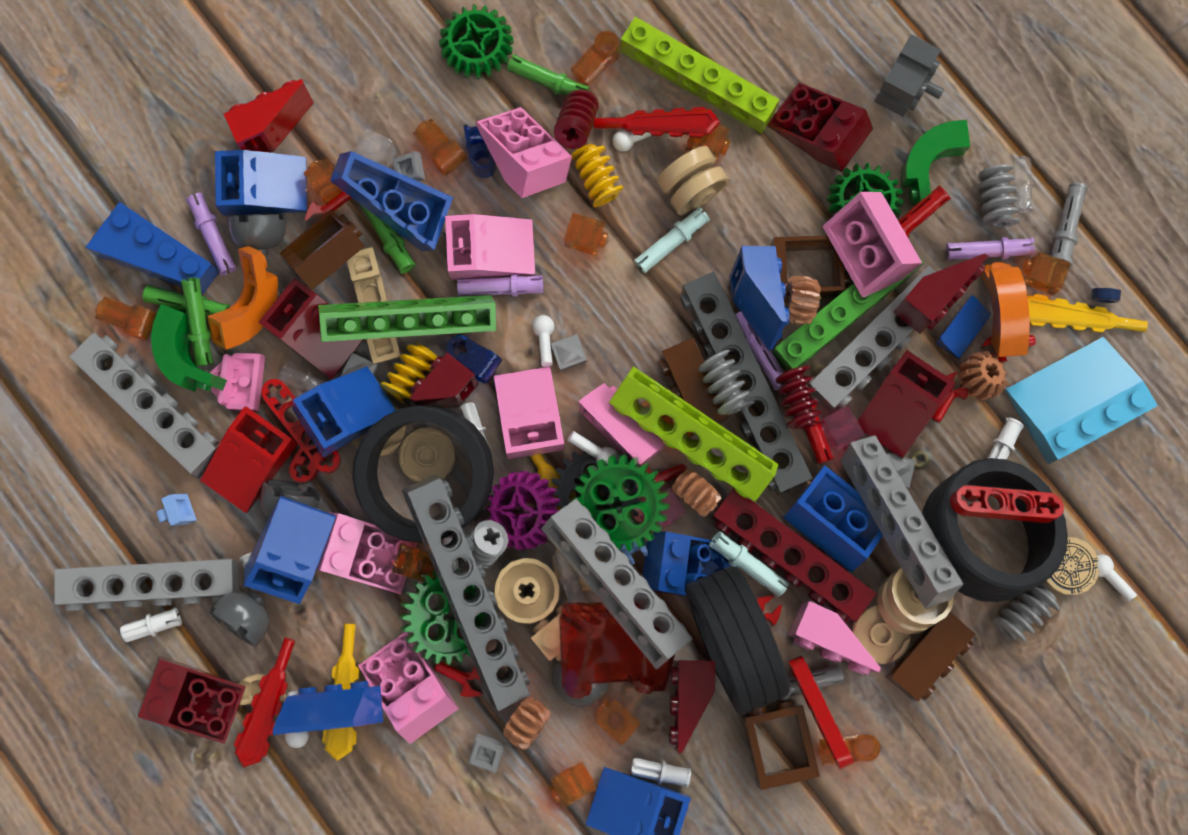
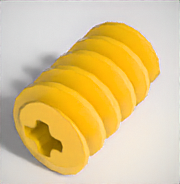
(596, 175)
(409, 372)

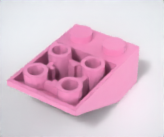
(524, 152)
(489, 246)
(529, 413)
(362, 554)
(826, 631)
(409, 688)

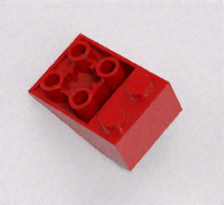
(269, 118)
(246, 458)

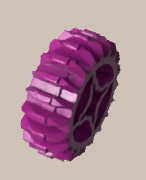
(531, 495)

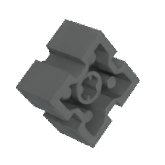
(910, 77)

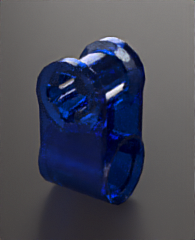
(478, 149)
(476, 358)

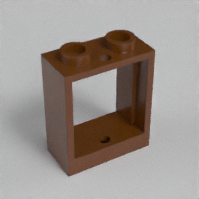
(803, 243)
(323, 248)
(788, 775)

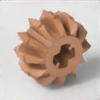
(802, 299)
(983, 375)
(696, 492)
(526, 723)

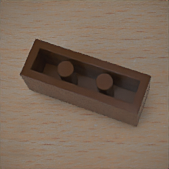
(682, 366)
(931, 657)

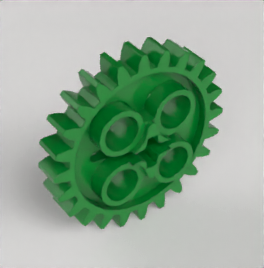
(615, 476)
(421, 617)

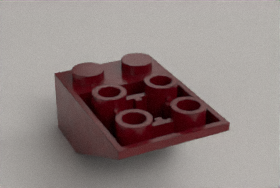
(822, 125)
(938, 290)
(296, 324)
(905, 403)
(693, 691)
(191, 700)

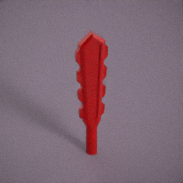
(676, 123)
(253, 741)

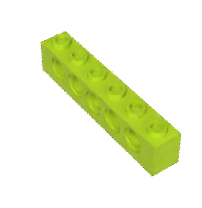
(698, 75)
(689, 419)

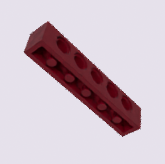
(856, 593)

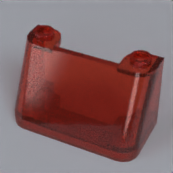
(600, 651)

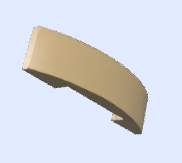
(370, 288)

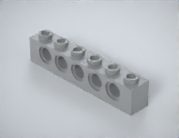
(91, 358)
(833, 395)
(901, 522)
(71, 583)
(617, 598)

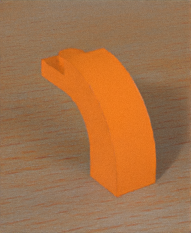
(258, 294)
(1009, 307)

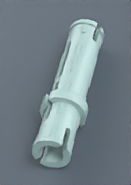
(681, 232)
(739, 557)

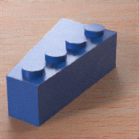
(397, 200)
(146, 248)

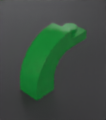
(941, 141)
(173, 355)

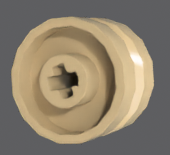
(693, 180)
(510, 588)
(903, 608)

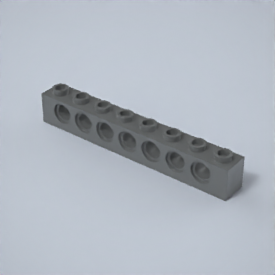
(709, 290)
(500, 691)

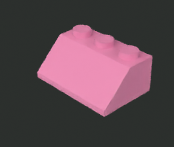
(871, 243)
(618, 429)

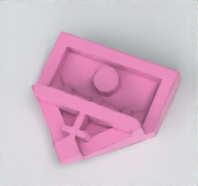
(243, 379)

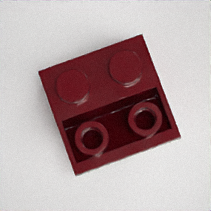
(446, 384)

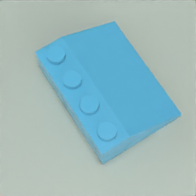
(1079, 399)

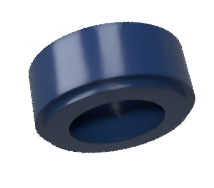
(1105, 295)

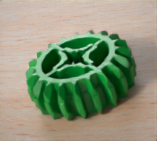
(495, 31)
(861, 179)

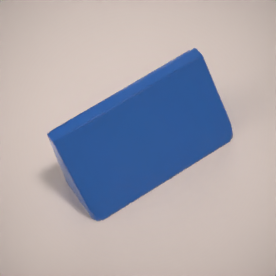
(963, 327)

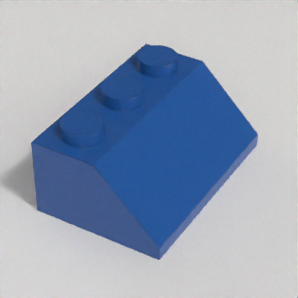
(835, 519)
(330, 708)

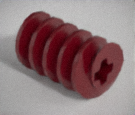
(576, 119)
(798, 398)

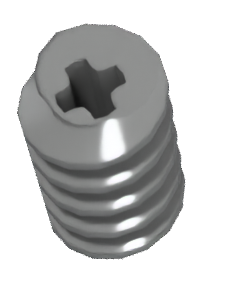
(997, 196)
(724, 384)
(489, 543)
(1026, 612)

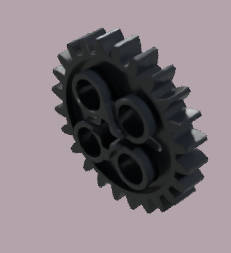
(574, 471)

